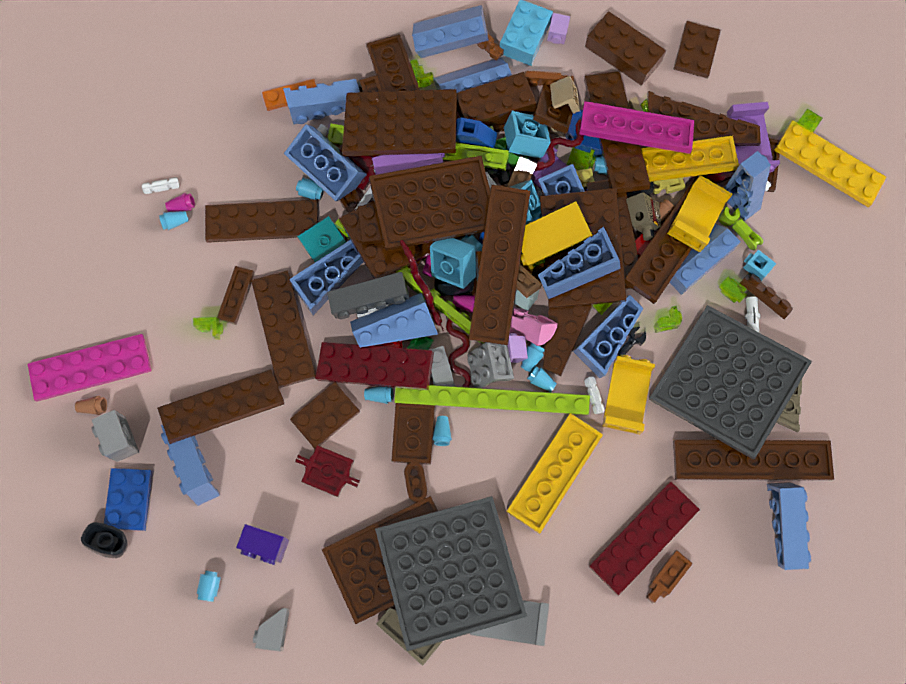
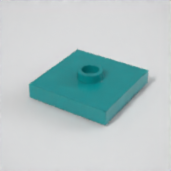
(321, 239)

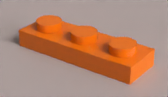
(276, 97)

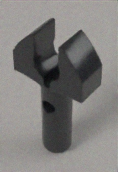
(632, 341)

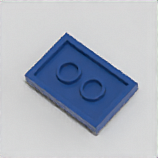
(128, 499)

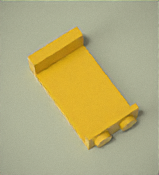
(699, 213)
(553, 234)
(628, 394)

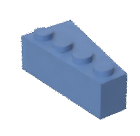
(319, 101)
(749, 185)
(581, 265)
(326, 276)
(395, 323)
(604, 342)
(189, 468)
(790, 525)

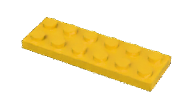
(706, 157)
(830, 163)
(554, 473)

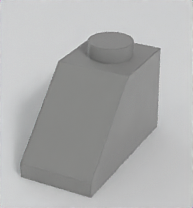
(441, 370)
(272, 632)

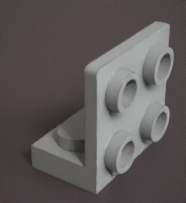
(489, 364)

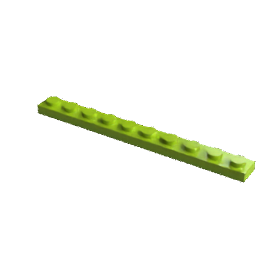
(491, 157)
(446, 308)
(495, 399)

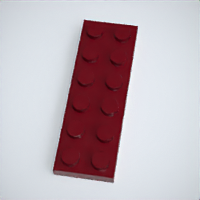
(375, 366)
(644, 538)

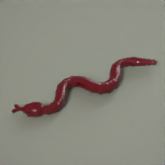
(560, 141)
(421, 284)
(455, 354)

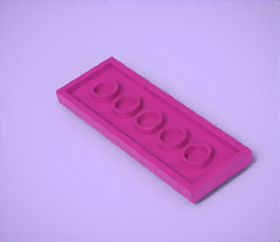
(637, 127)
(89, 367)

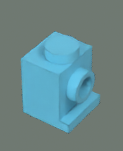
(763, 263)

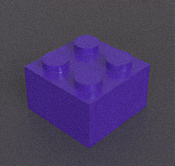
(262, 543)

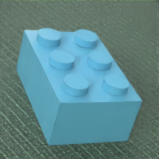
(526, 32)

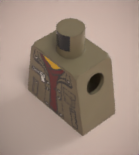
(644, 214)

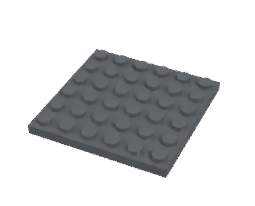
(730, 381)
(450, 573)

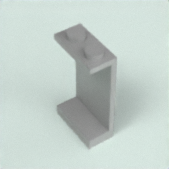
(524, 630)

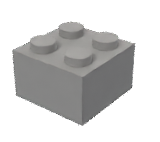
(114, 436)

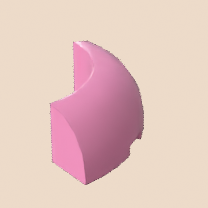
(534, 328)

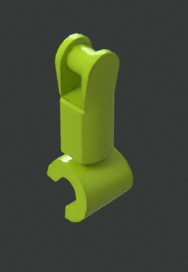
(740, 228)

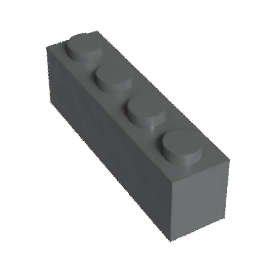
(368, 295)

